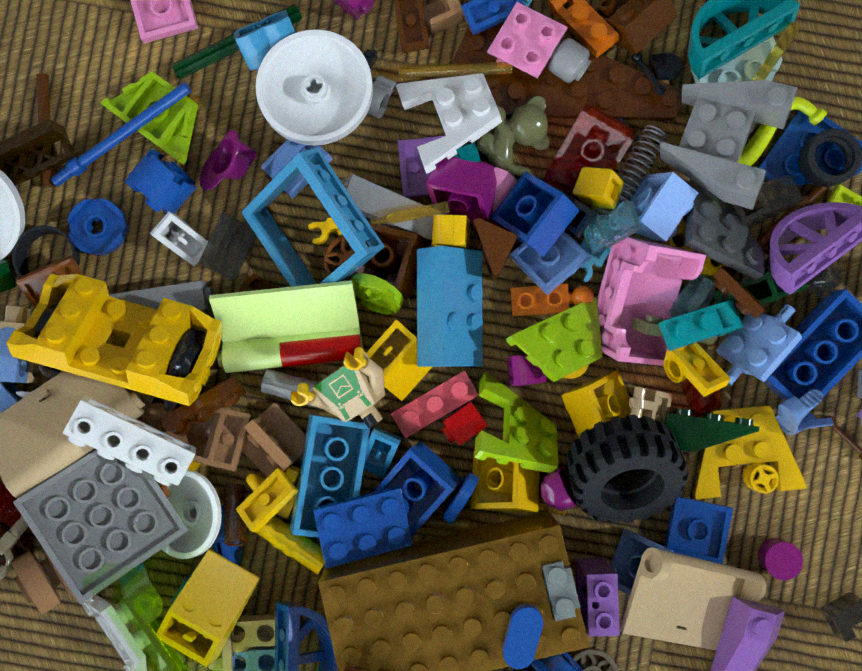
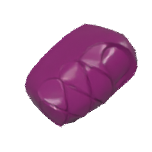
(557, 490)

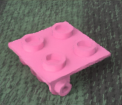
(527, 40)

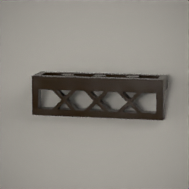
(31, 141)

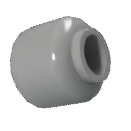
(569, 60)

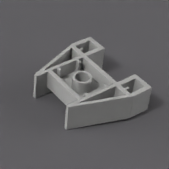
(719, 133)

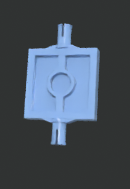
(759, 345)

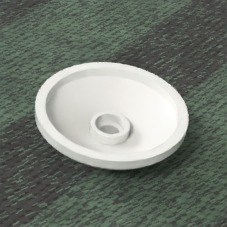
(199, 510)

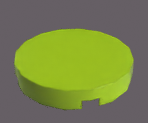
(377, 294)

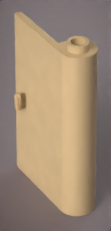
(33, 428)
(688, 593)

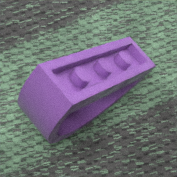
(843, 233)

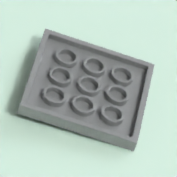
(99, 521)

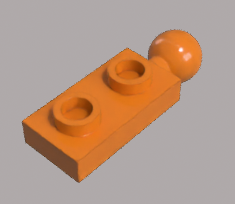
(533, 301)

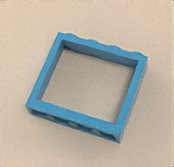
(336, 202)

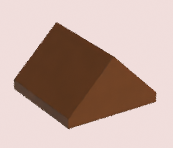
(494, 244)

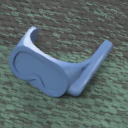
(794, 414)

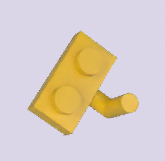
(267, 498)

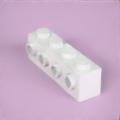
(130, 441)

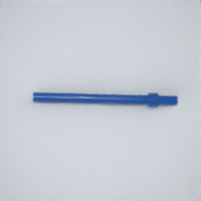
(78, 165)

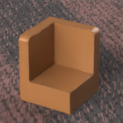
(442, 14)

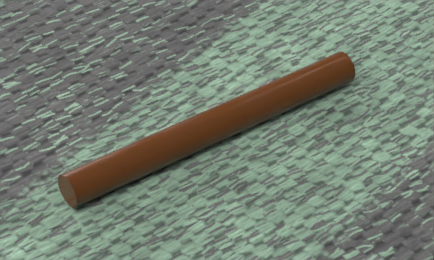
(43, 114)

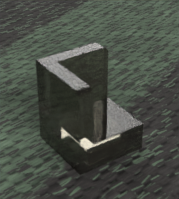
(843, 614)

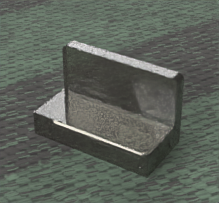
(228, 246)

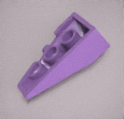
(746, 635)

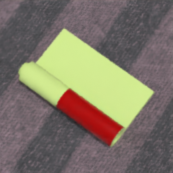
(287, 326)

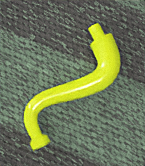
(764, 133)

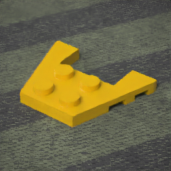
(758, 447)

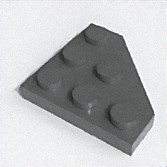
(720, 234)

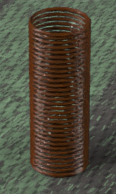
(235, 497)

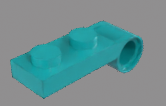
(700, 325)

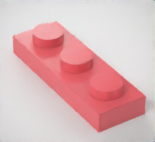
(434, 404)

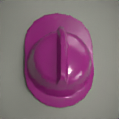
(227, 161)

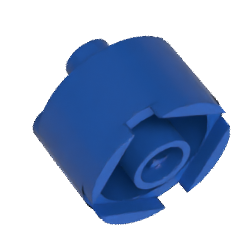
(161, 182)

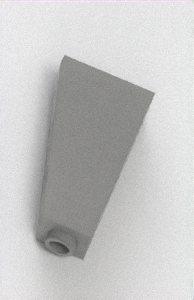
(378, 201)
(189, 293)

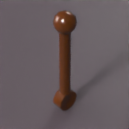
(854, 445)

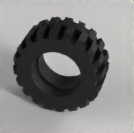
(626, 469)

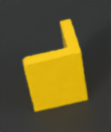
(598, 187)

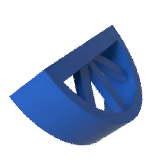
(290, 634)

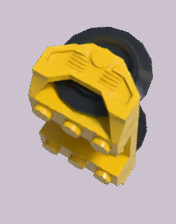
(119, 340)

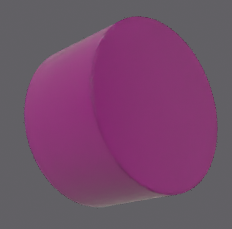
(780, 559)

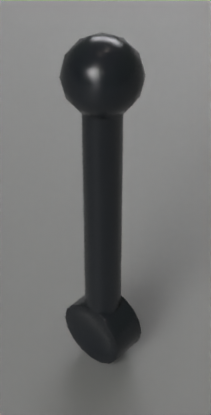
(659, 89)

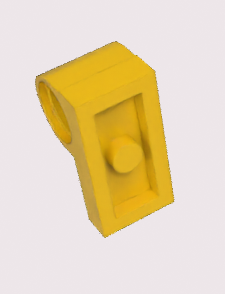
(451, 231)
(696, 366)

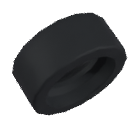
(848, 145)

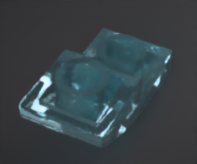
(612, 228)

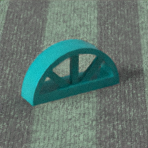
(720, 51)

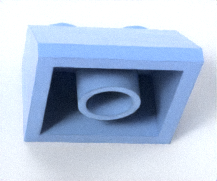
(661, 204)

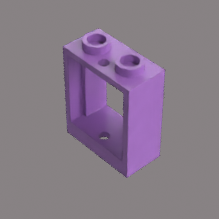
(600, 602)

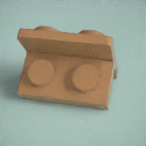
(273, 440)

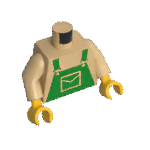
(348, 390)

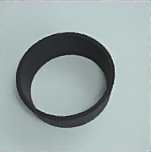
(21, 248)

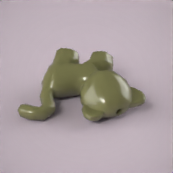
(526, 126)

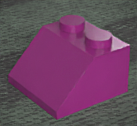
(465, 186)

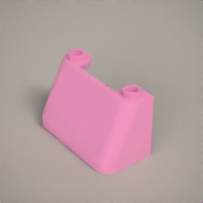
(637, 282)

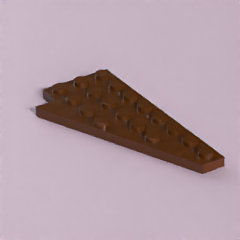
(605, 85)

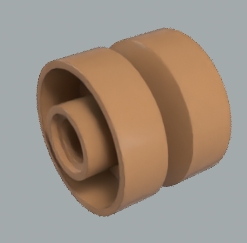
(39, 580)

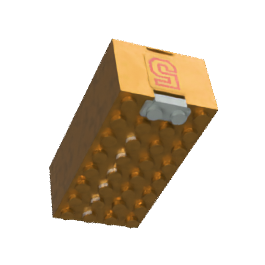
(452, 599)

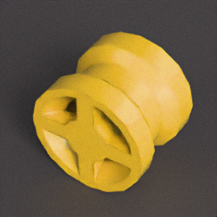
(766, 481)

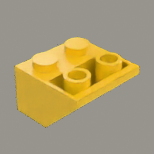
(398, 358)

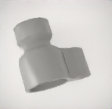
(382, 91)

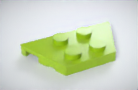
(170, 129)
(562, 341)

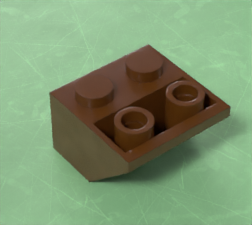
(636, 20)

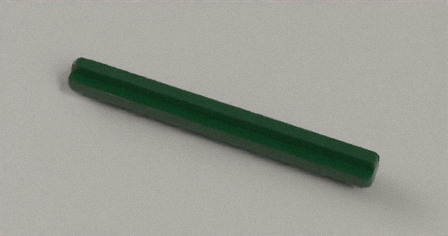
(219, 50)

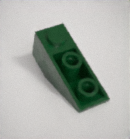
(700, 433)

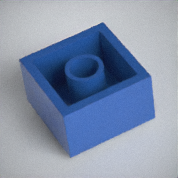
(535, 213)

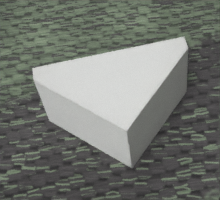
(180, 238)

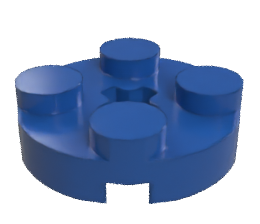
(81, 227)

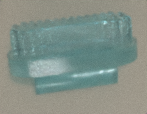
(694, 296)

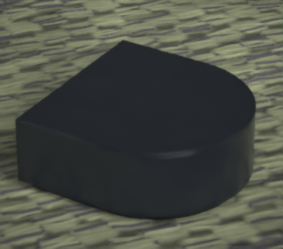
(665, 66)

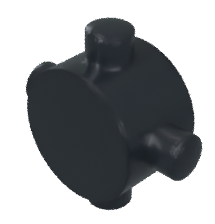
(371, 57)

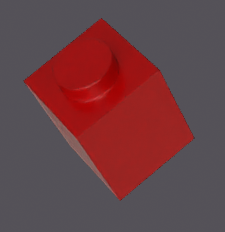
(463, 424)

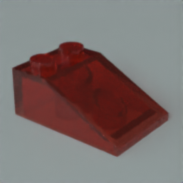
(592, 142)

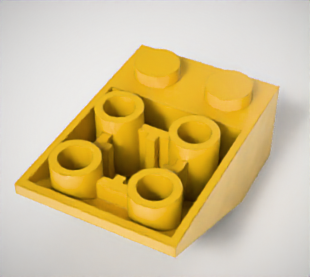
(207, 608)

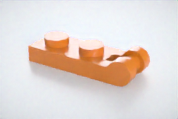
(585, 25)

